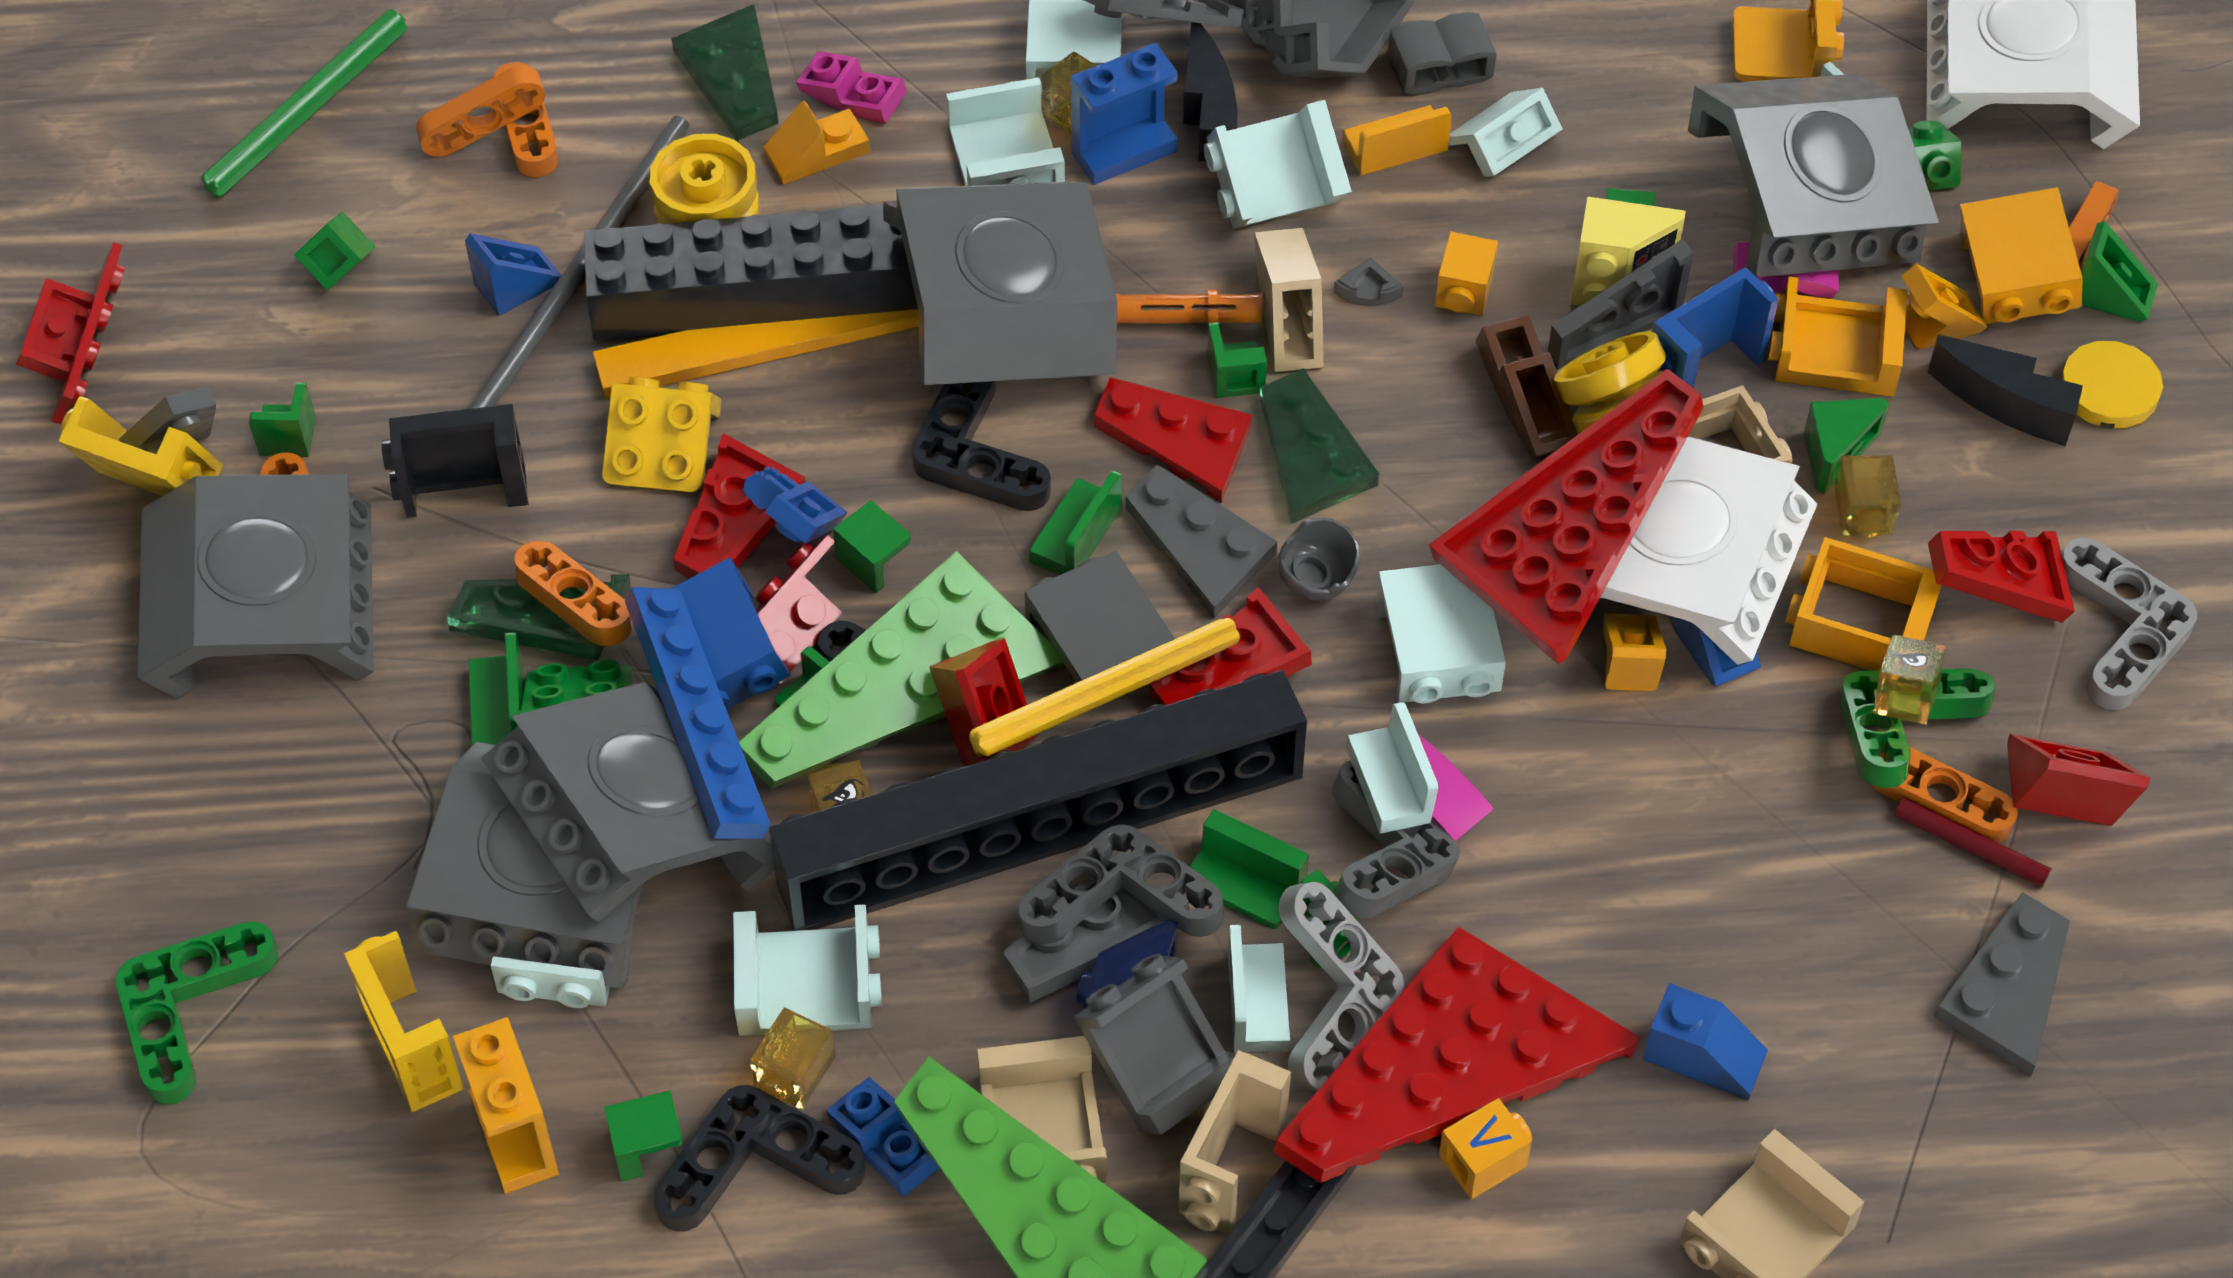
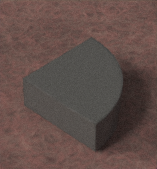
(1368, 285)

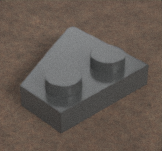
(185, 411)

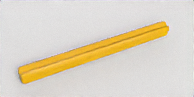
(1103, 687)

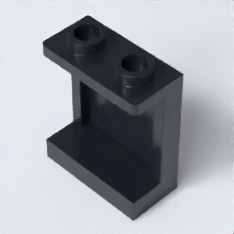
(455, 453)

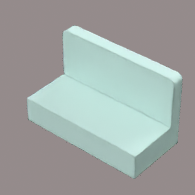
(1508, 130)
(1394, 773)
(1257, 995)

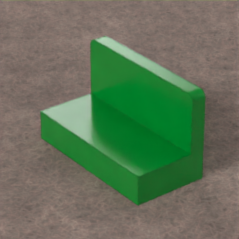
(1078, 524)
(496, 693)
(1248, 867)

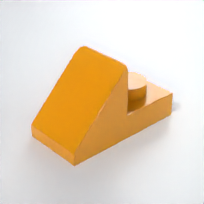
(812, 145)
(1938, 309)
(1633, 652)

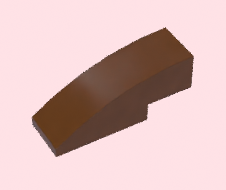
(1526, 385)

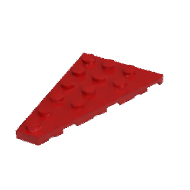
(1563, 526)
(1446, 1047)

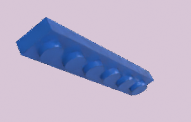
(697, 714)

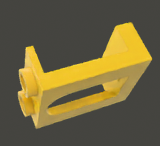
(420, 1058)

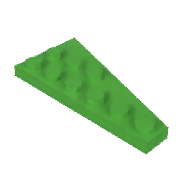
(885, 677)
(1030, 1197)

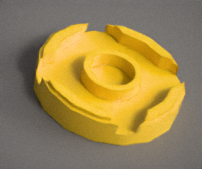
(2117, 383)

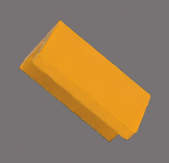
(1398, 139)

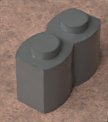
(1441, 53)

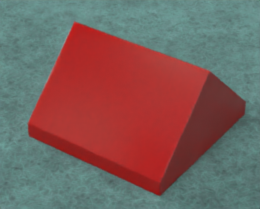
(977, 690)
(2071, 780)

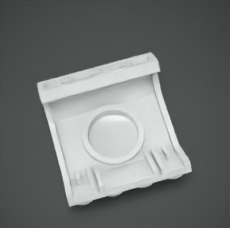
(2035, 56)
(1717, 544)

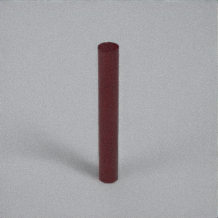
(1972, 842)

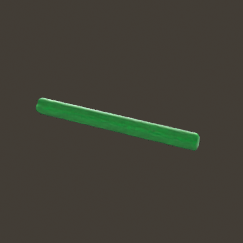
(303, 103)

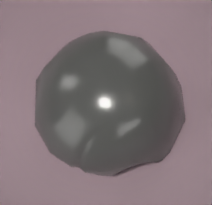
(1319, 559)

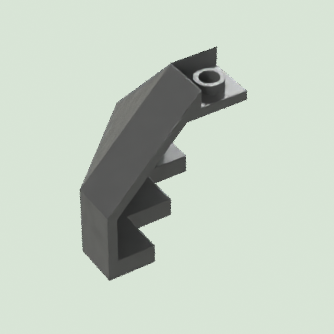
(1322, 35)

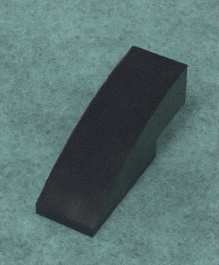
(1208, 88)
(2006, 387)

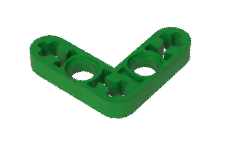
(1960, 695)
(161, 997)

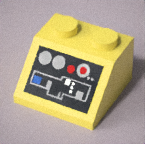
(1619, 240)

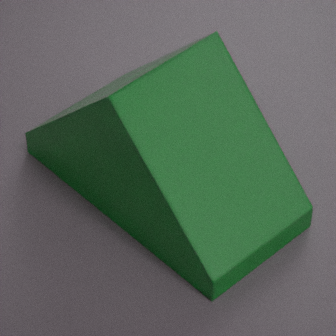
(2115, 278)
(1841, 430)

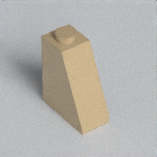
(1290, 299)

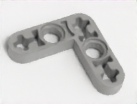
(2143, 615)
(1354, 989)

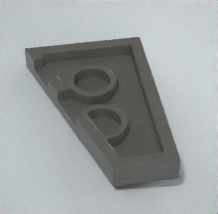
(1625, 306)
(1203, 539)
(1051, 966)

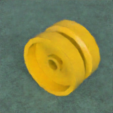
(703, 180)
(1609, 375)

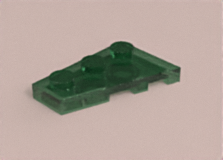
(731, 70)
(1312, 447)
(503, 606)

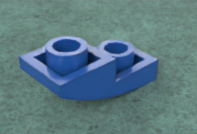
(885, 1138)

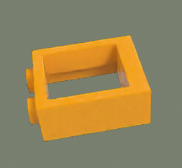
(1867, 573)

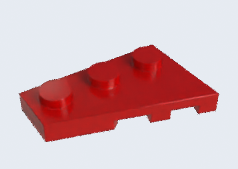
(1183, 432)
(725, 519)
(2005, 570)
(1264, 647)

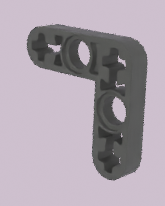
(1419, 852)
(1125, 872)

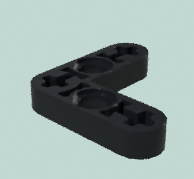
(957, 443)
(755, 1136)

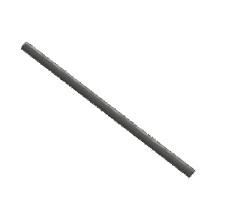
(573, 274)

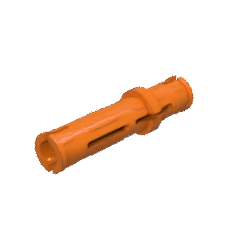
(1247, 308)

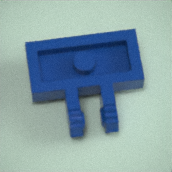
(799, 510)

